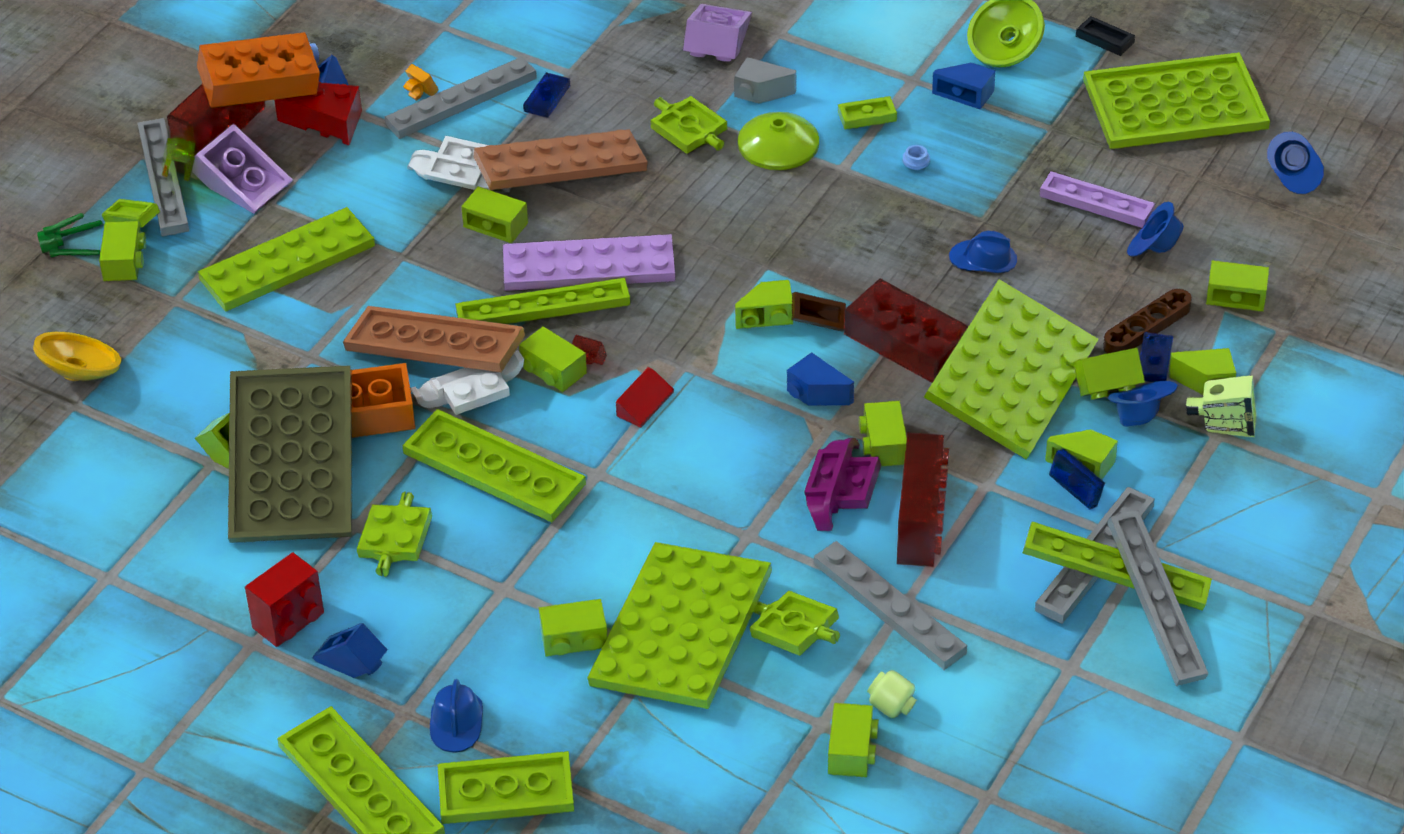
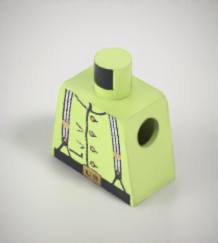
(1227, 406)

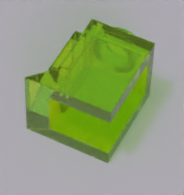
(178, 150)

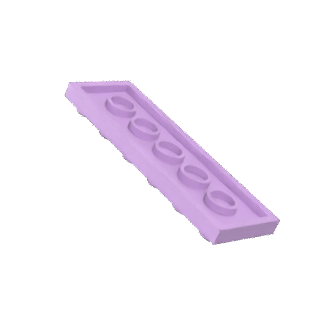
(588, 261)

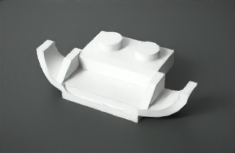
(451, 165)
(468, 387)

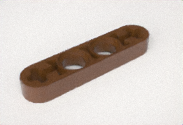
(1143, 318)

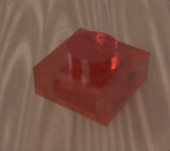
(594, 349)

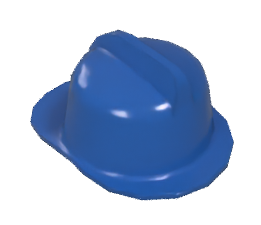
(1295, 162)
(1158, 233)
(985, 252)
(1141, 403)
(456, 718)

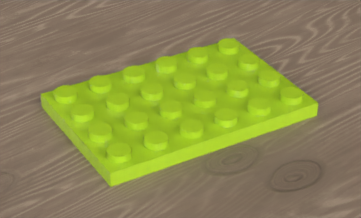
(1175, 100)
(1011, 369)
(680, 625)

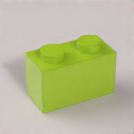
(494, 214)
(122, 251)
(1237, 285)
(553, 359)
(1109, 372)
(884, 432)
(573, 627)
(851, 740)

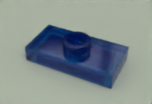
(546, 95)
(1155, 356)
(1076, 479)

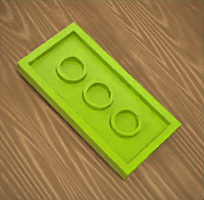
(505, 787)

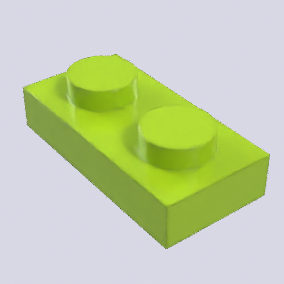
(867, 112)

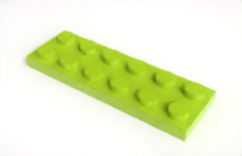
(286, 259)
(494, 465)
(355, 778)

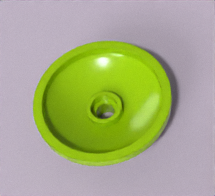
(998, 22)
(778, 141)

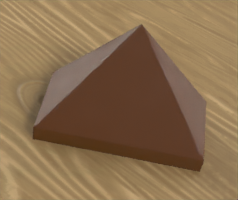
(818, 311)

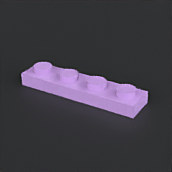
(1096, 199)

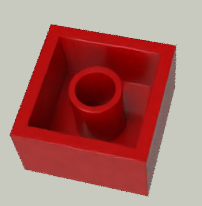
(284, 599)

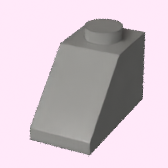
(763, 81)

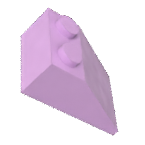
(716, 32)
(239, 170)

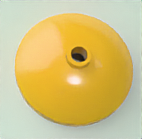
(76, 356)

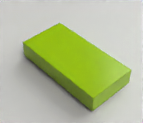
(131, 210)

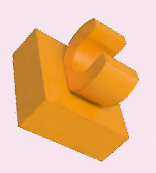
(419, 82)

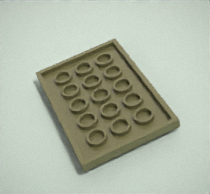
(290, 454)

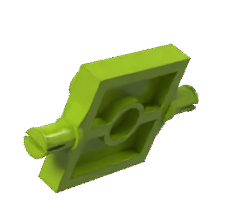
(688, 124)
(394, 533)
(794, 623)

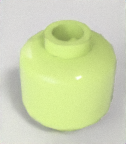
(892, 694)

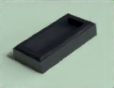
(1105, 35)

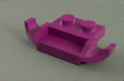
(839, 481)

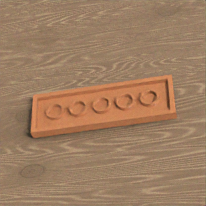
(559, 159)
(434, 338)

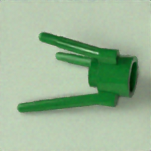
(52, 237)

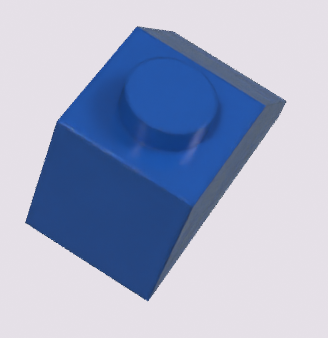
(965, 84)
(819, 383)
(352, 651)

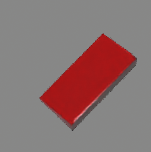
(643, 398)

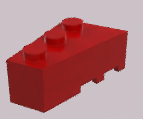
(331, 111)

